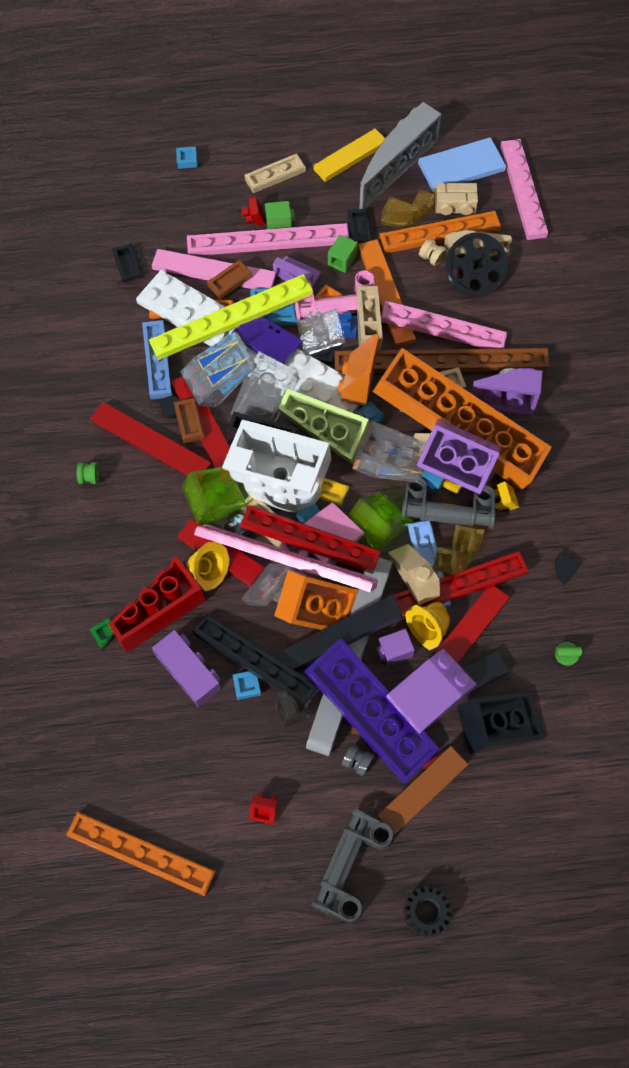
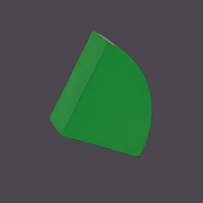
(102, 633)

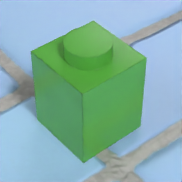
(279, 215)
(342, 253)

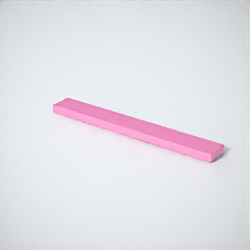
(265, 239)
(287, 557)

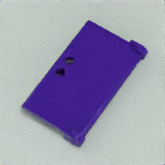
(272, 342)

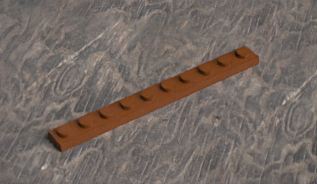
(466, 359)

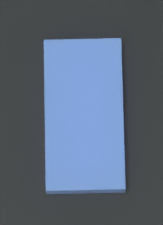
(462, 163)

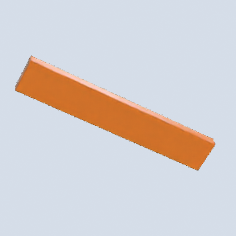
(416, 236)
(376, 264)
(141, 853)

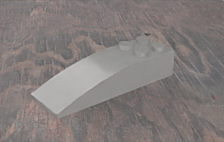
(400, 151)

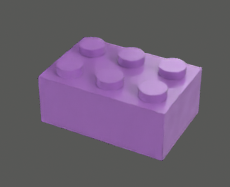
(459, 456)

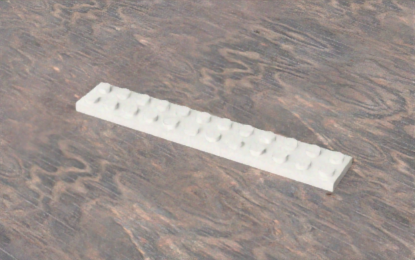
(182, 304)

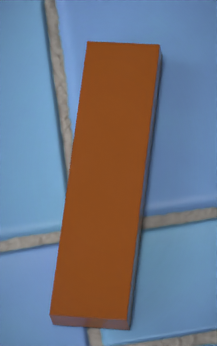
(423, 790)

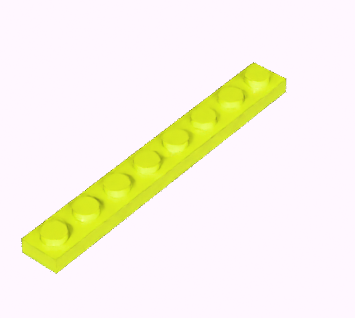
(230, 317)

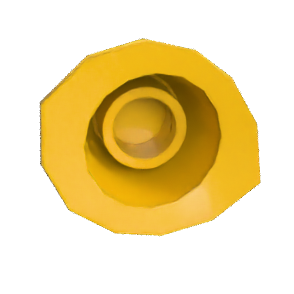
(209, 565)
(428, 623)

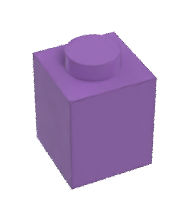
(395, 648)

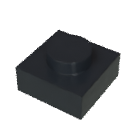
(325, 356)

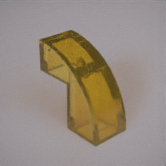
(401, 213)
(463, 550)

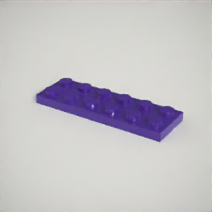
(365, 706)

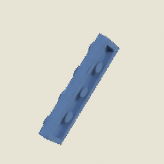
(157, 370)

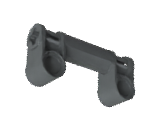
(480, 512)
(343, 861)

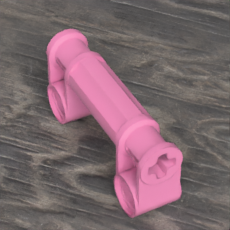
(341, 303)

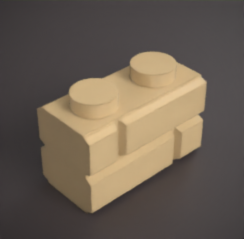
(456, 198)

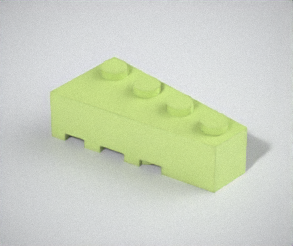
(326, 423)

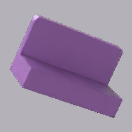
(291, 268)

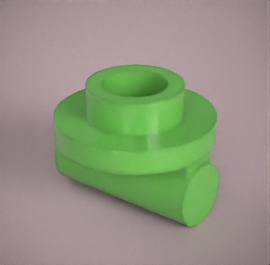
(567, 653)

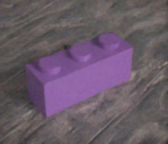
(187, 667)

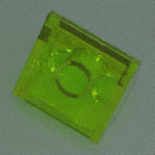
(212, 494)
(378, 519)

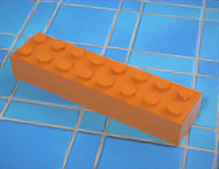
(432, 396)

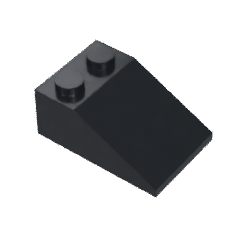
(499, 722)

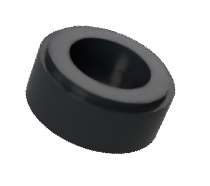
(167, 407)

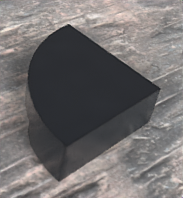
(564, 568)

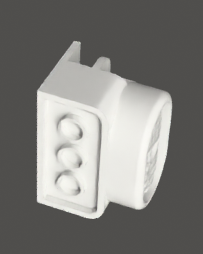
(266, 454)

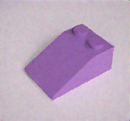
(511, 391)
(431, 691)

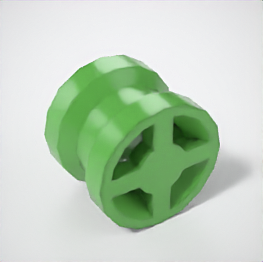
(87, 473)

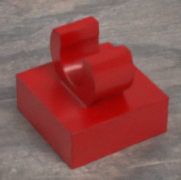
(254, 212)
(263, 809)

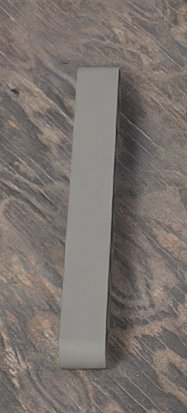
(328, 717)

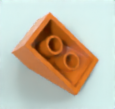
(359, 373)
(314, 601)

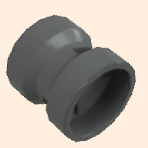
(357, 759)

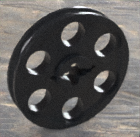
(466, 264)

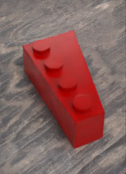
(157, 606)

